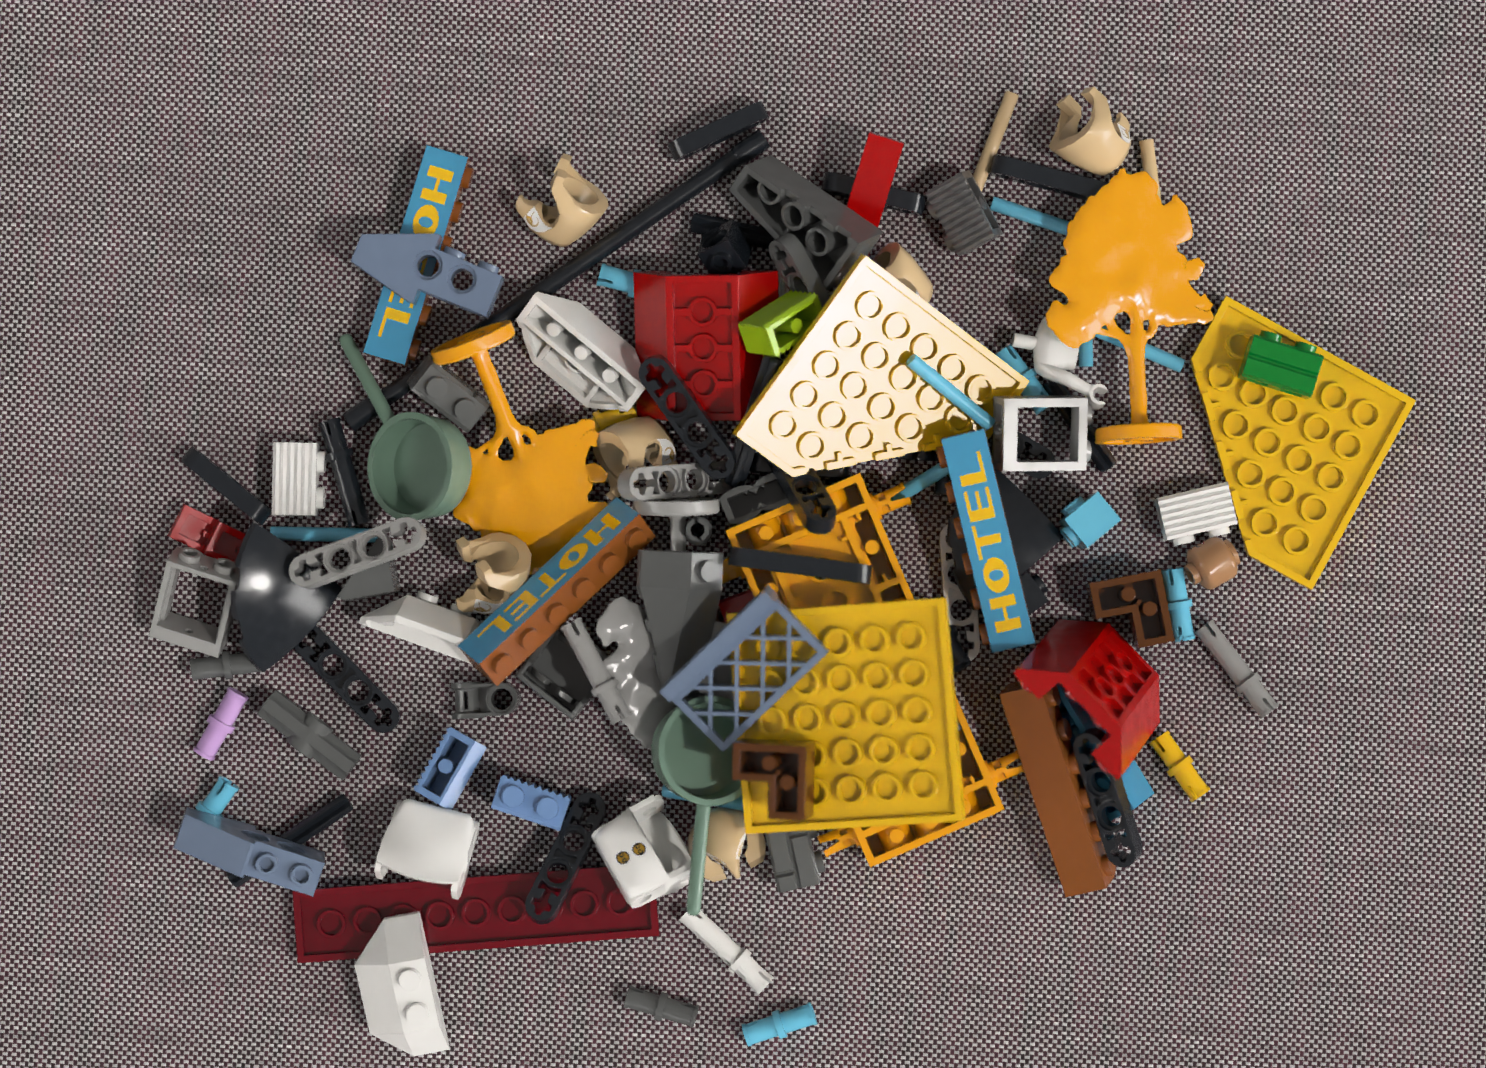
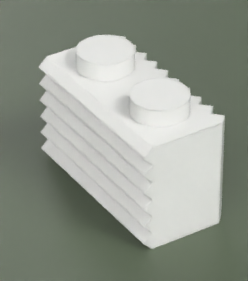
(297, 479)
(1196, 512)

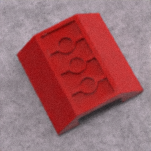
(697, 329)
(1105, 678)

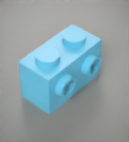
(1087, 520)

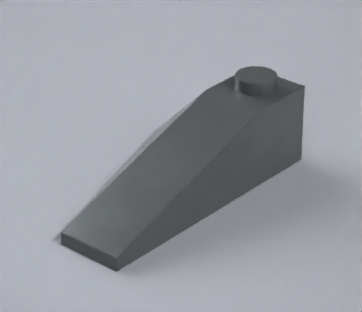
(680, 604)

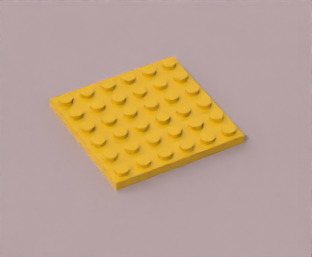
(873, 708)

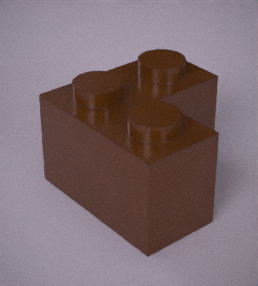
(1141, 598)
(787, 768)

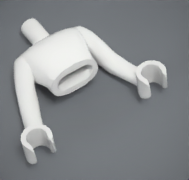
(1053, 359)

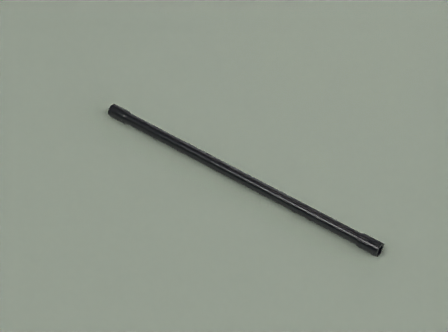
(737, 156)

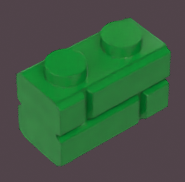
(1281, 365)

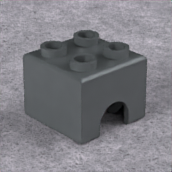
(558, 676)

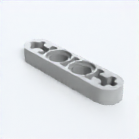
(677, 482)
(356, 548)

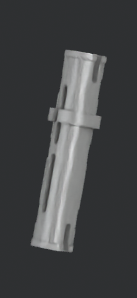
(1236, 669)
(600, 679)

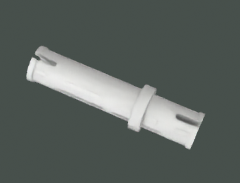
(731, 953)

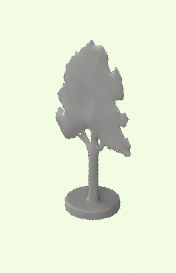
(625, 623)

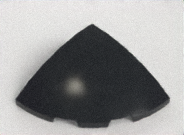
(1029, 531)
(268, 604)

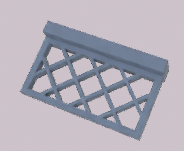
(715, 654)

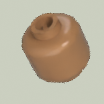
(1212, 563)

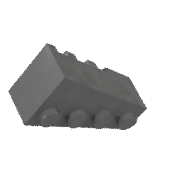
(793, 205)

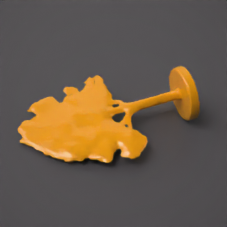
(1128, 261)
(545, 484)

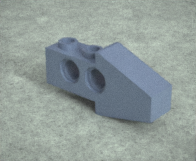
(396, 263)
(249, 852)

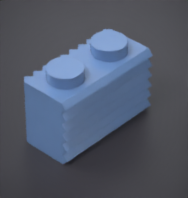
(450, 768)
(531, 802)

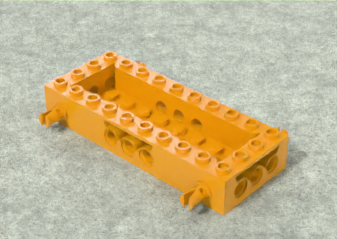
(862, 540)

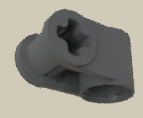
(481, 699)

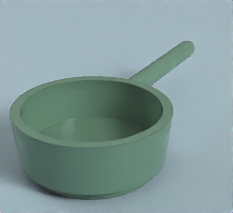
(416, 460)
(698, 773)

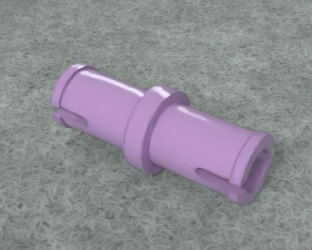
(220, 723)

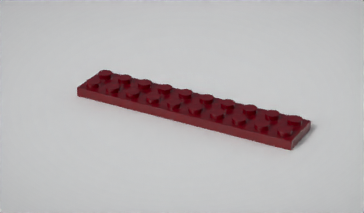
(487, 915)

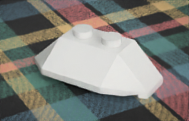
(581, 353)
(424, 623)
(401, 987)

